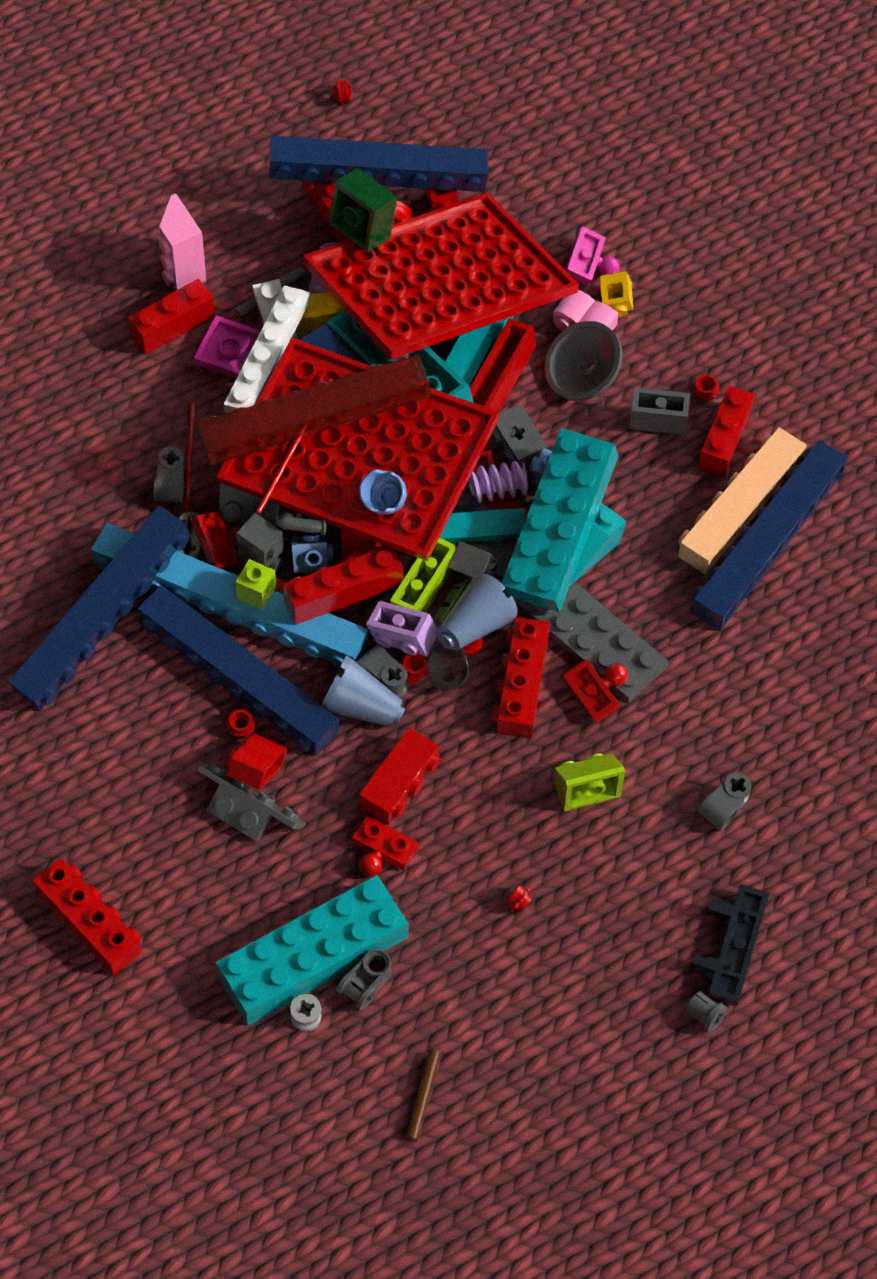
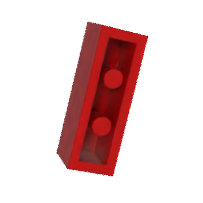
(171, 316)
(726, 431)
(399, 776)

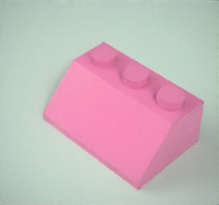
(180, 246)

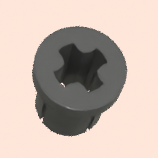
(706, 1011)

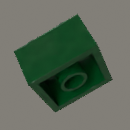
(362, 209)

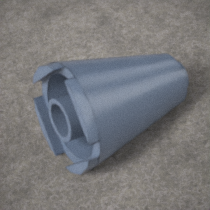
(477, 613)
(362, 696)

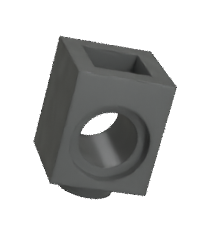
(472, 561)

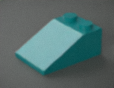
(602, 539)

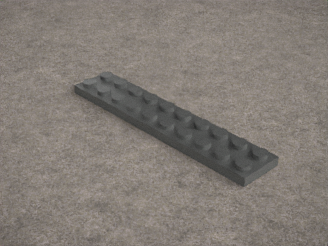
(583, 623)

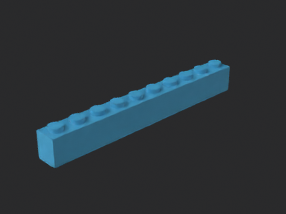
(215, 593)

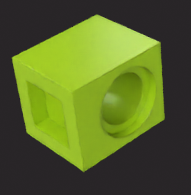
(255, 584)

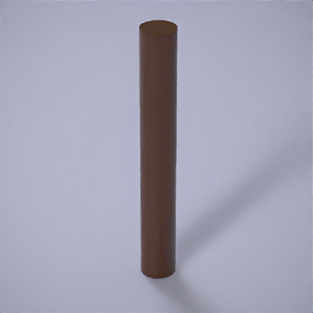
(422, 1096)

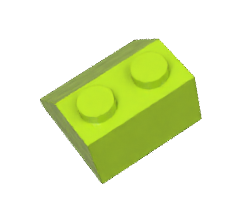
(589, 781)

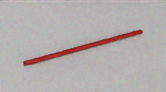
(189, 458)
(280, 471)

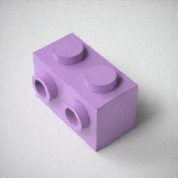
(402, 628)

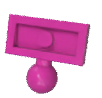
(586, 257)

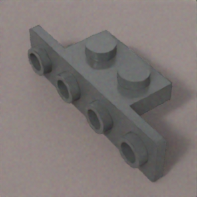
(243, 807)

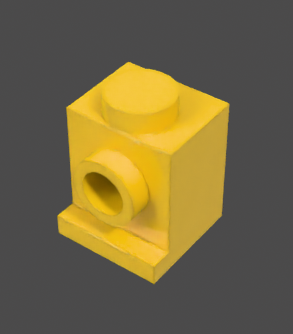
(617, 286)

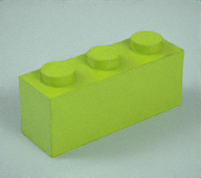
(425, 578)

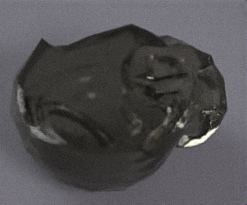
(447, 667)

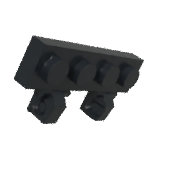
(730, 967)

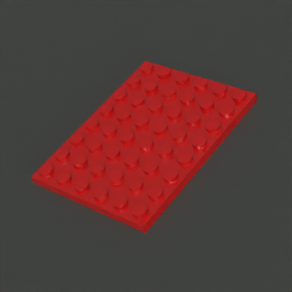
(441, 276)
(424, 443)

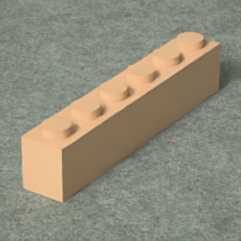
(741, 500)

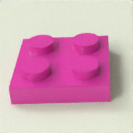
(226, 347)

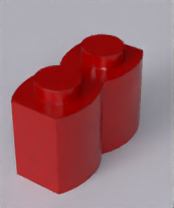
(256, 761)

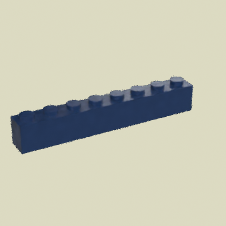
(385, 162)
(769, 535)
(100, 608)
(238, 671)

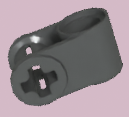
(169, 478)
(385, 670)
(723, 803)
(362, 983)

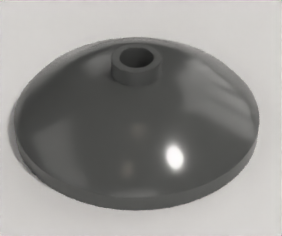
(573, 355)

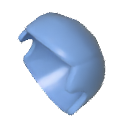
(382, 492)

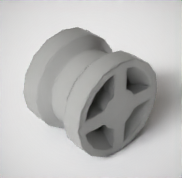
(305, 1020)

